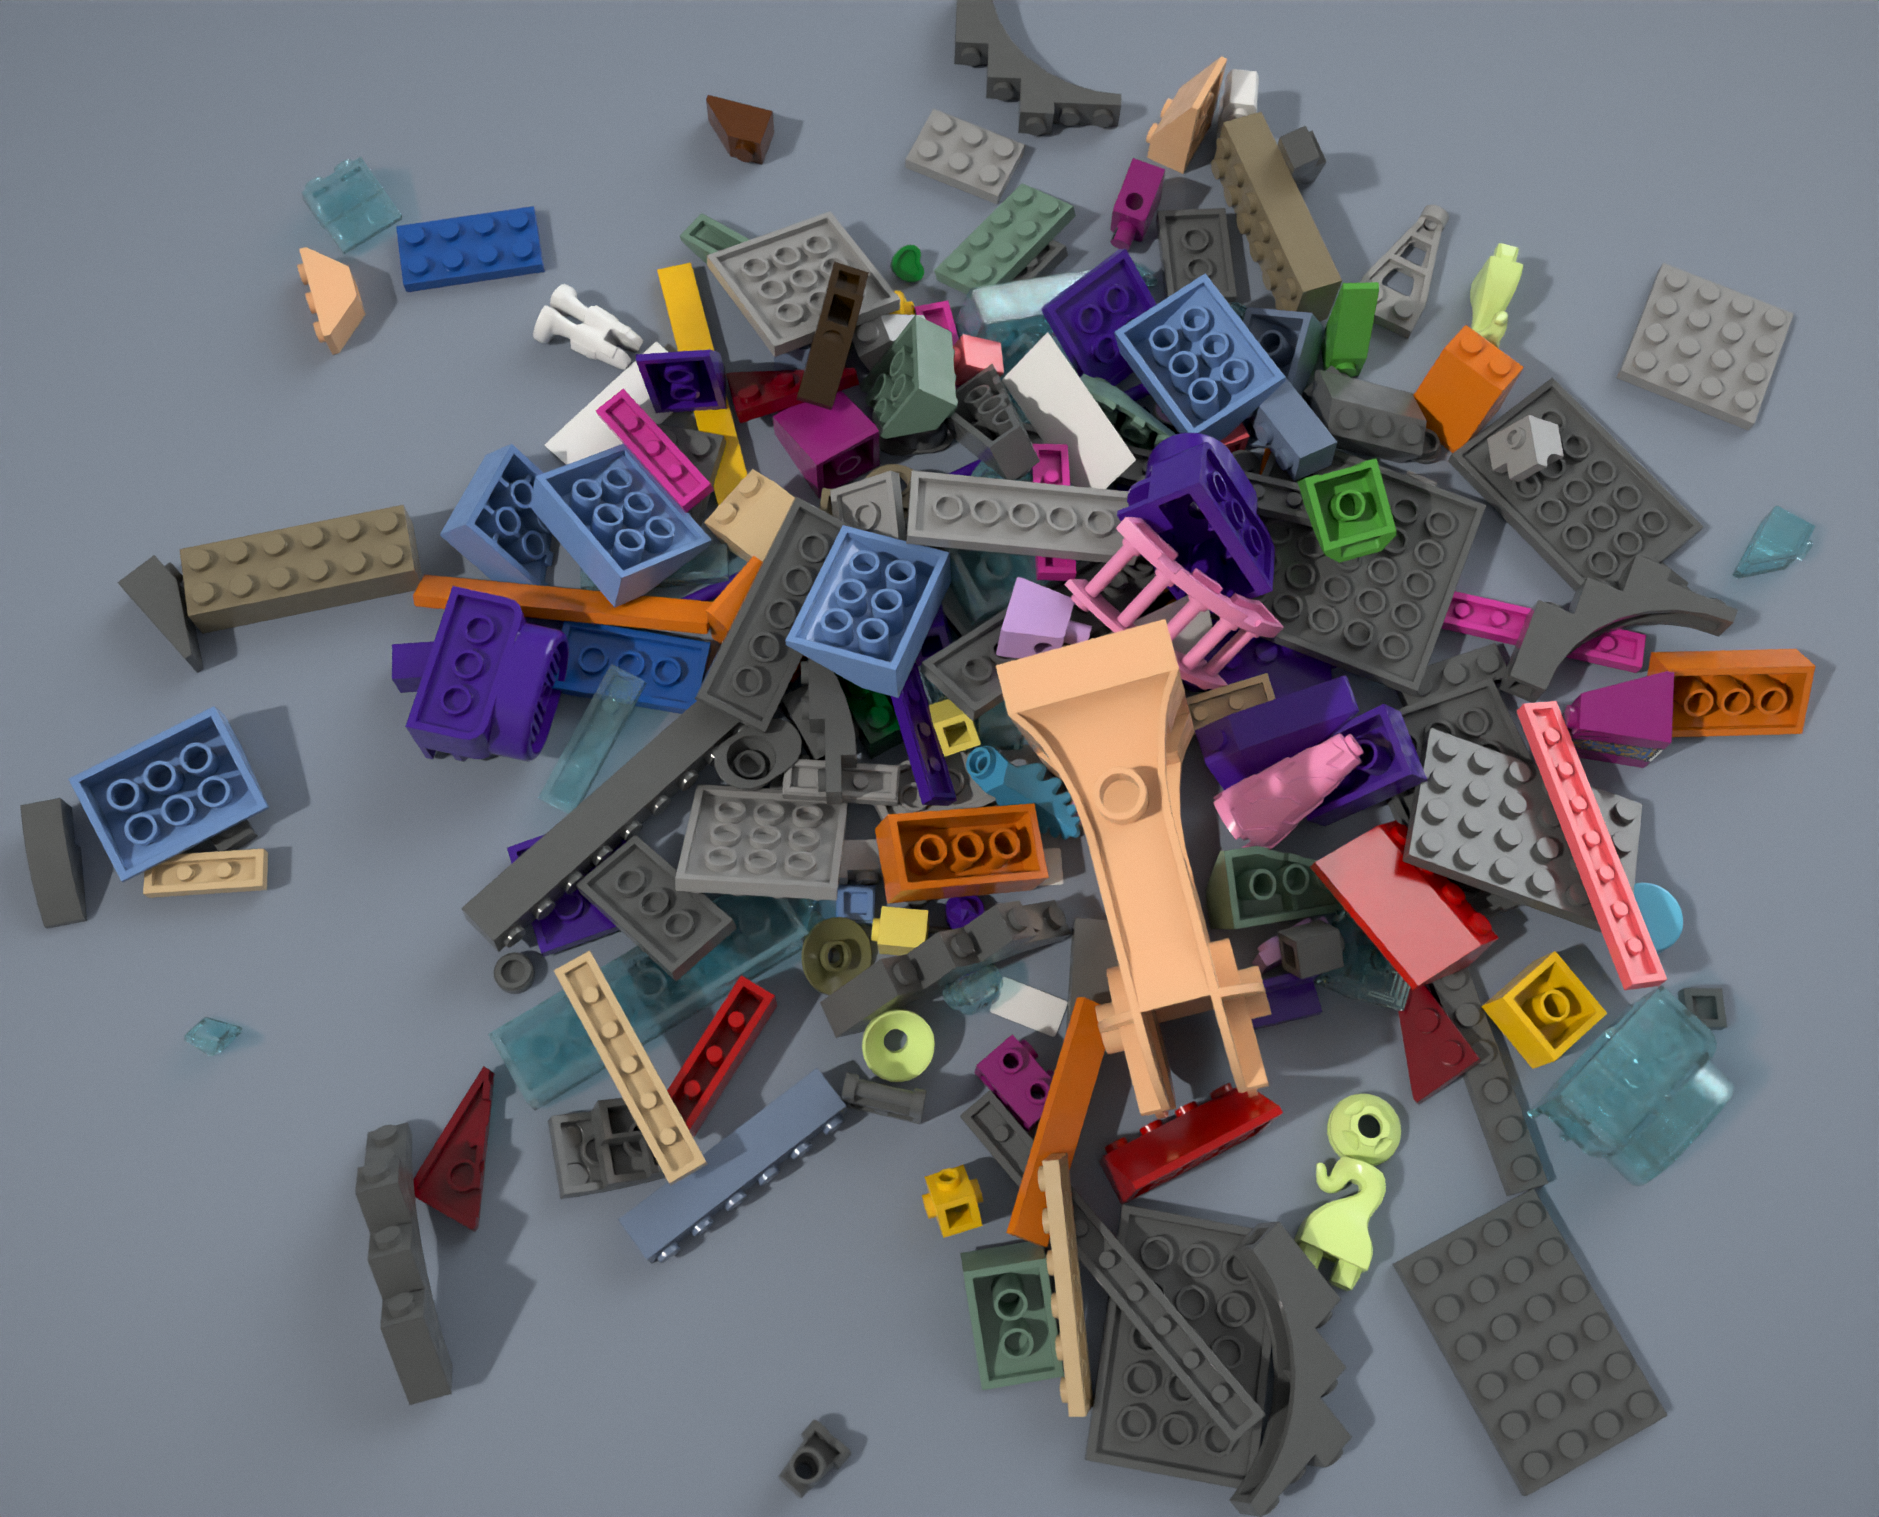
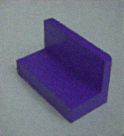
(1289, 1000)

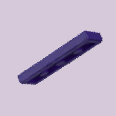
(922, 743)

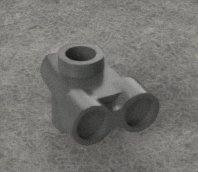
(817, 1451)

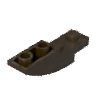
(833, 336)

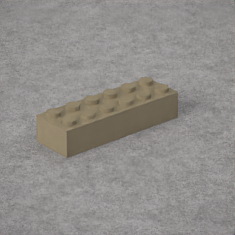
(1274, 218)
(300, 569)

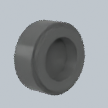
(514, 973)

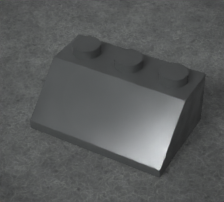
(1369, 417)

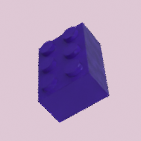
(1385, 766)

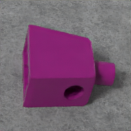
(1136, 203)

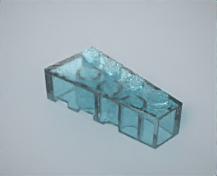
(1011, 308)

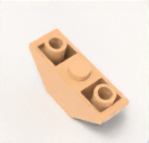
(332, 297)

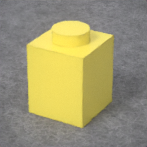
(953, 727)
(900, 930)

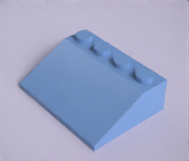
(1199, 360)
(617, 523)
(871, 608)
(169, 793)

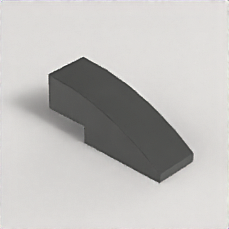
(1302, 155)
(54, 862)

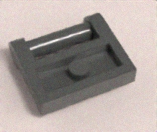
(883, 1099)

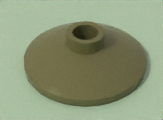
(850, 954)

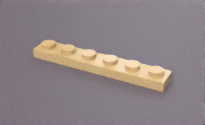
(630, 1068)
(1068, 1299)

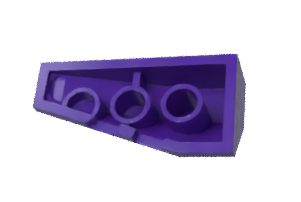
(1275, 730)

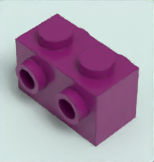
(1016, 1085)

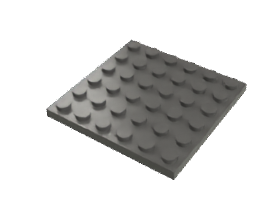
(1382, 608)

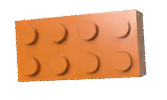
(960, 852)

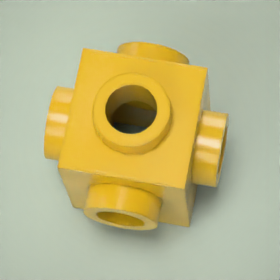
(953, 1200)

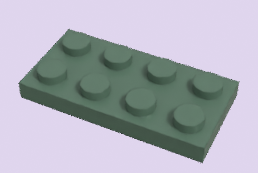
(1006, 240)

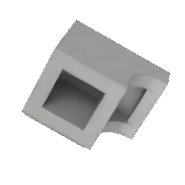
(1525, 447)

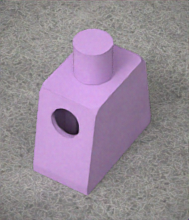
(1038, 622)

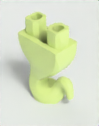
(1493, 291)
(1341, 1227)

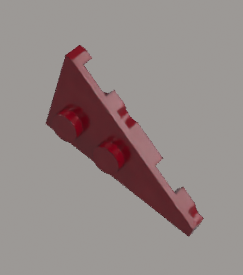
(771, 391)
(1432, 1045)
(455, 1167)

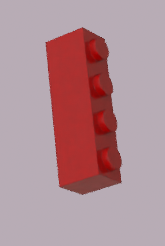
(720, 1051)

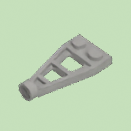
(1394, 309)

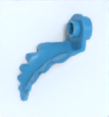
(1024, 786)

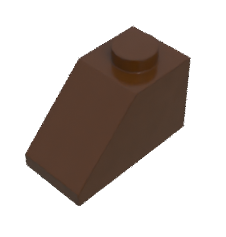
(741, 128)

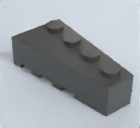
(991, 426)

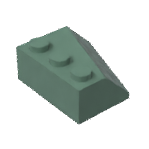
(913, 381)

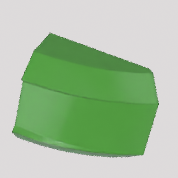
(1349, 511)

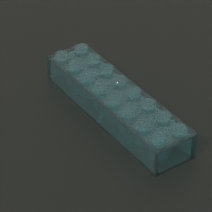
(550, 1047)

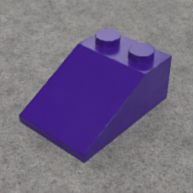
(684, 380)

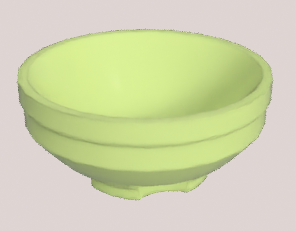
(903, 1063)
(1346, 1137)

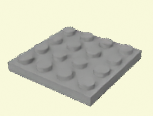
(785, 275)
(1705, 346)
(761, 845)

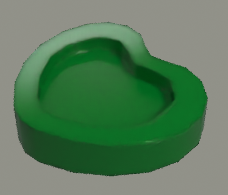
(907, 264)

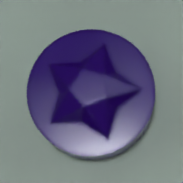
(962, 910)

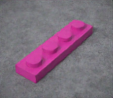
(654, 450)
(1053, 470)

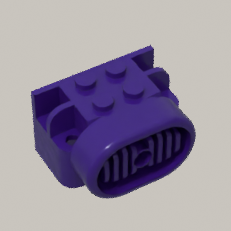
(1206, 513)
(488, 681)

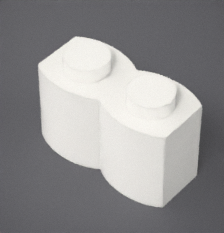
(1239, 96)

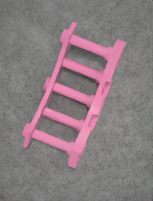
(1203, 594)

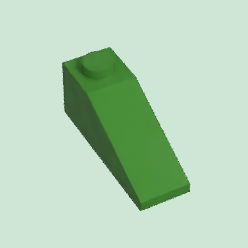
(1350, 328)

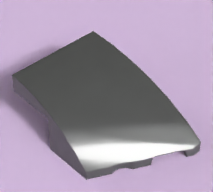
(600, 1150)

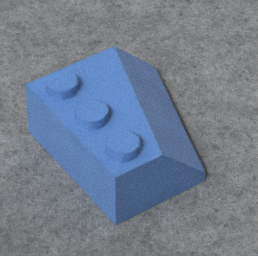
(496, 523)

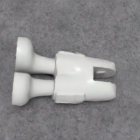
(594, 337)

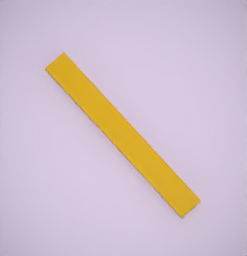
(693, 334)

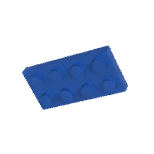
(469, 249)
(667, 663)

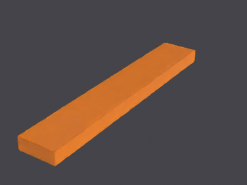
(1061, 1116)

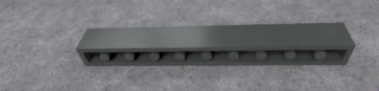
(598, 825)

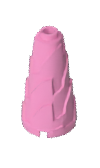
(1284, 794)

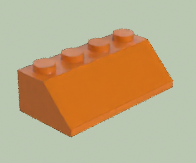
(1737, 691)

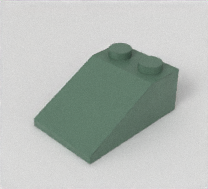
(1011, 1314)

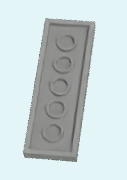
(1014, 517)

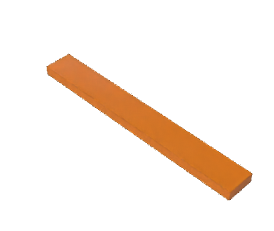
(575, 604)

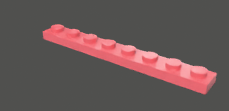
(1591, 846)

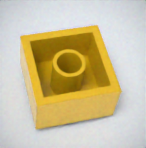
(1544, 1010)

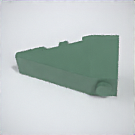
(1128, 418)
(1264, 887)

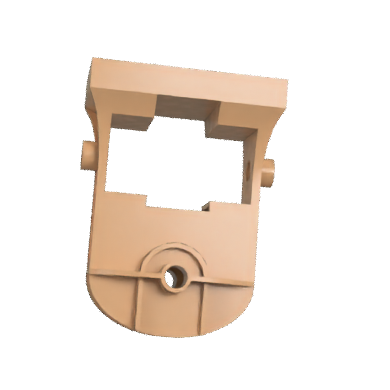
(1116, 733)

